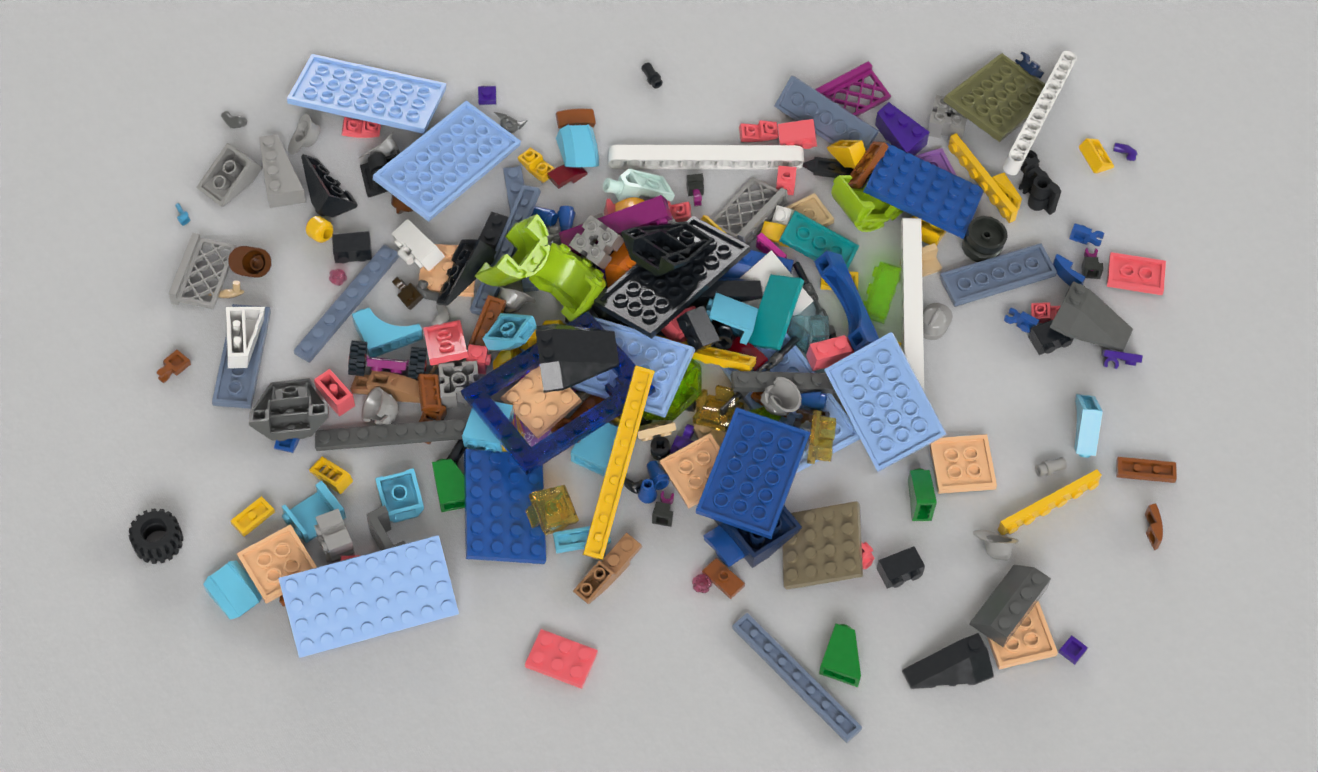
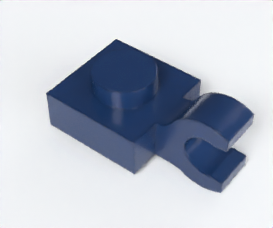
(1031, 67)

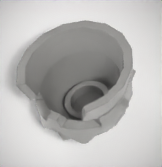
(781, 397)
(379, 407)

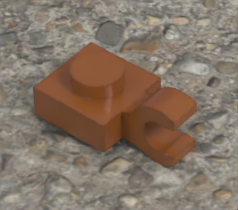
(174, 364)

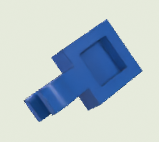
(1084, 235)
(1023, 320)

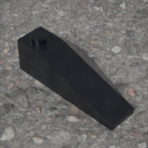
(324, 190)
(467, 261)
(734, 288)
(958, 663)

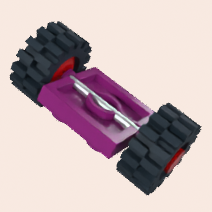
(358, 360)

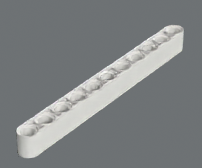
(1039, 113)
(705, 156)
(912, 295)

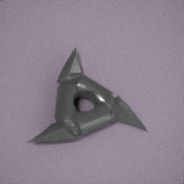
(507, 119)

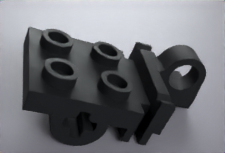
(375, 163)
(1042, 190)

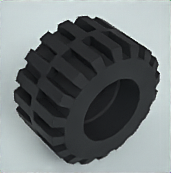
(152, 522)

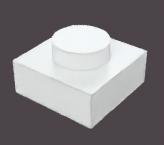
(782, 215)

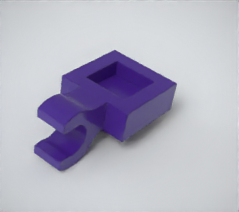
(681, 442)

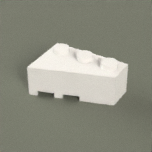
(242, 331)

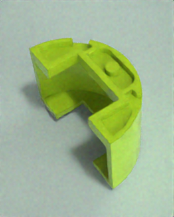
(862, 209)
(533, 251)
(570, 280)

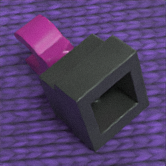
(695, 187)
(1091, 267)
(662, 513)

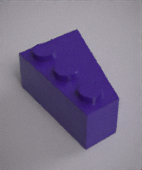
(901, 129)

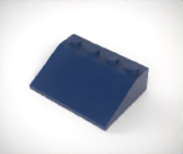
(759, 548)

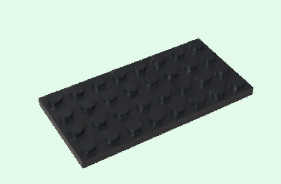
(654, 301)

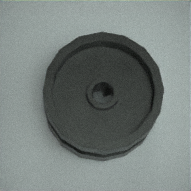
(984, 238)

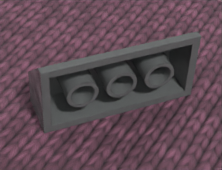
(1010, 603)

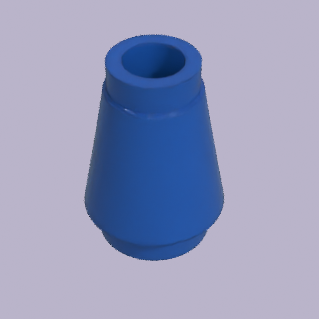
(548, 216)
(566, 217)
(814, 400)
(657, 475)
(647, 492)

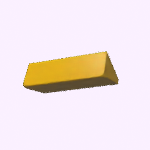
(1095, 155)
(930, 233)

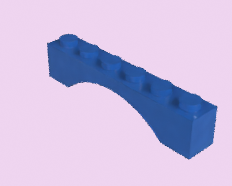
(836, 275)

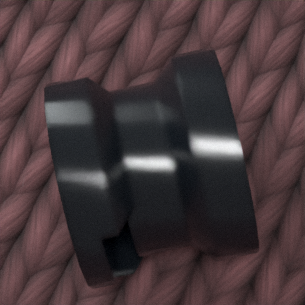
(660, 453)

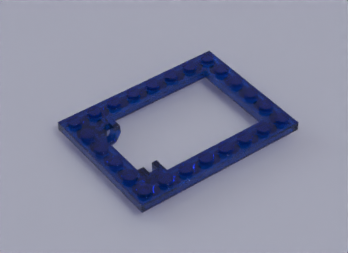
(532, 457)

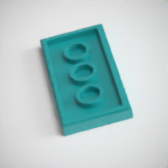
(814, 239)
(775, 311)

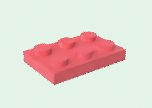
(1136, 273)
(445, 342)
(561, 658)

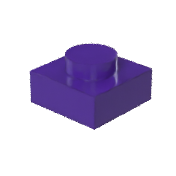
(486, 95)
(1073, 650)

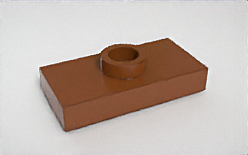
(429, 392)
(723, 578)

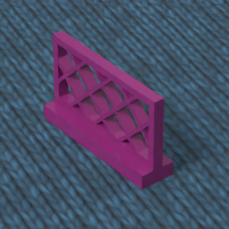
(851, 78)

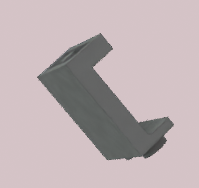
(380, 524)

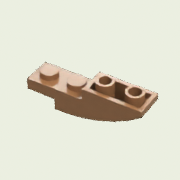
(399, 386)
(608, 570)

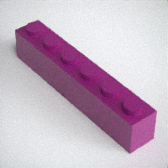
(649, 212)

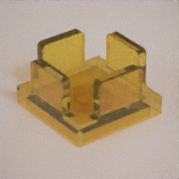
(708, 408)
(821, 438)
(551, 509)

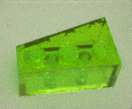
(882, 291)

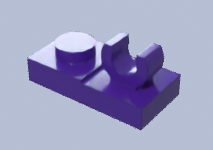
(1130, 359)

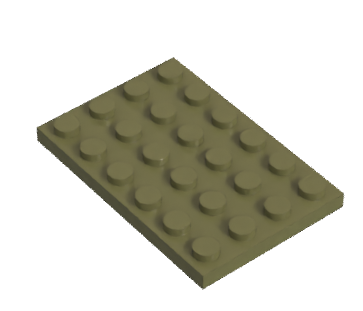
(997, 97)

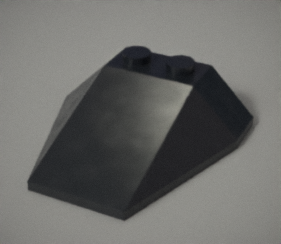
(664, 246)
(573, 354)

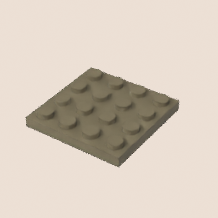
(825, 547)

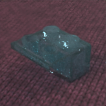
(808, 330)

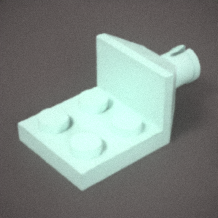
(636, 183)

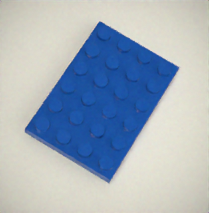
(924, 191)
(753, 473)
(497, 507)

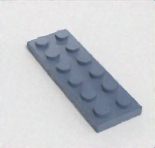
(830, 119)
(998, 275)
(237, 385)

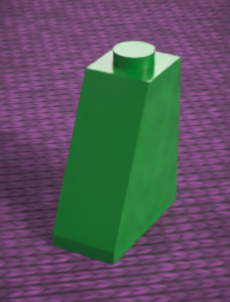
(449, 485)
(921, 495)
(842, 656)

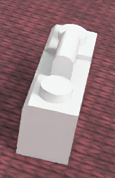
(422, 249)

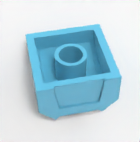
(578, 146)
(509, 332)
(400, 495)
(232, 590)

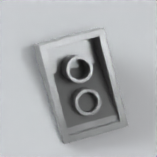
(229, 175)

